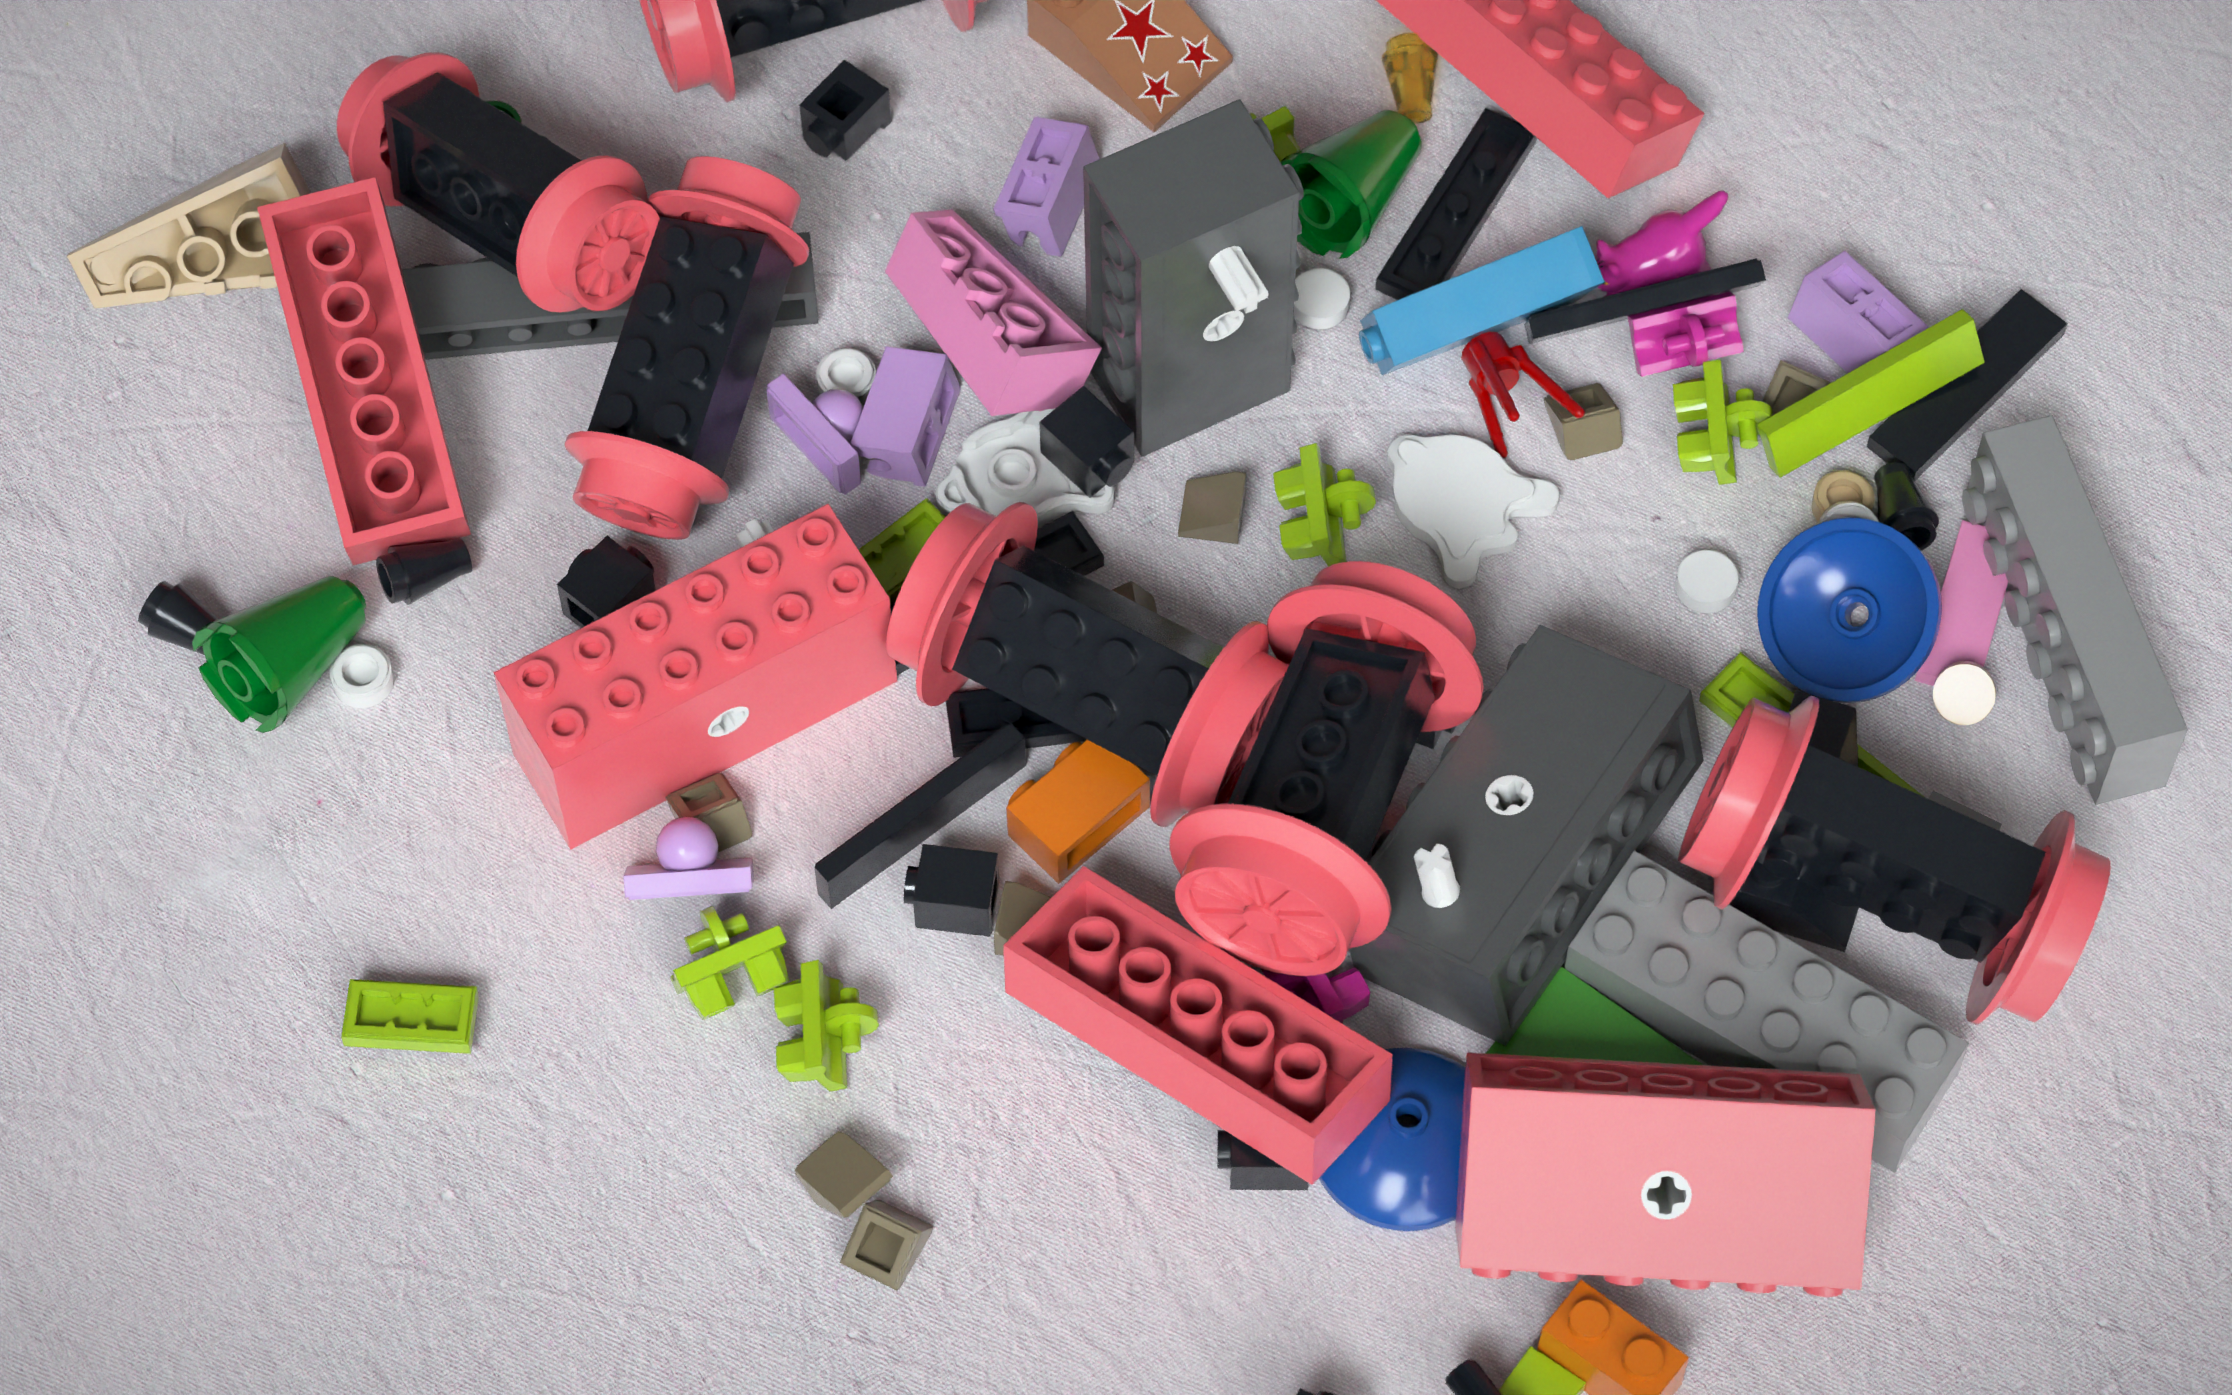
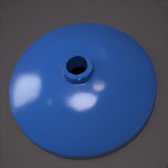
(1810, 603)
(1400, 1173)

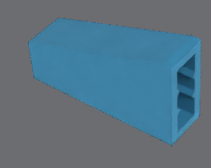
(1480, 302)

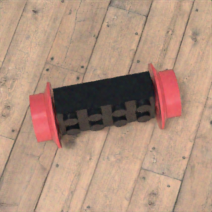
(553, 220)
(689, 348)

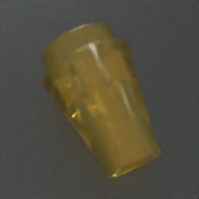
(1411, 75)

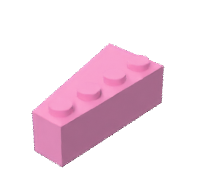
(989, 317)

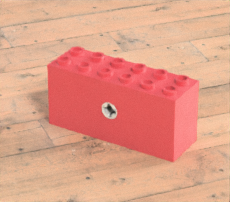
(698, 674)
(1664, 1173)

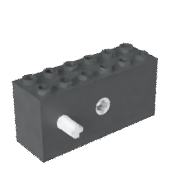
(1192, 274)
(1520, 827)

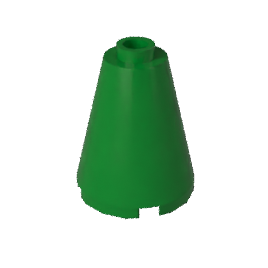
(1352, 180)
(278, 649)

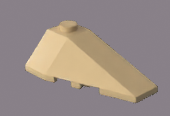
(195, 241)

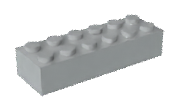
(2074, 611)
(1759, 999)

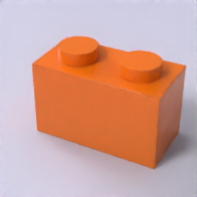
(1076, 807)
(1610, 1347)

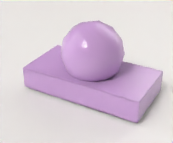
(820, 429)
(688, 865)

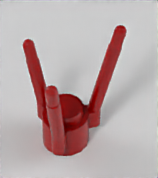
(1495, 372)

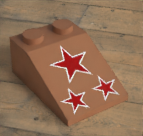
(1133, 51)

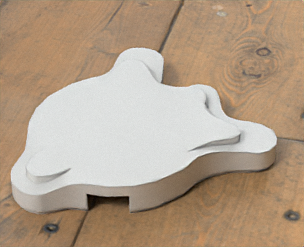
(1006, 467)
(1461, 499)

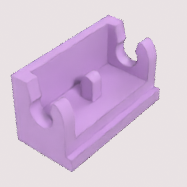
(1047, 184)
(1851, 313)
(906, 414)

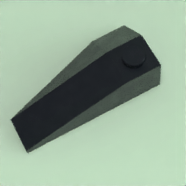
(1791, 904)

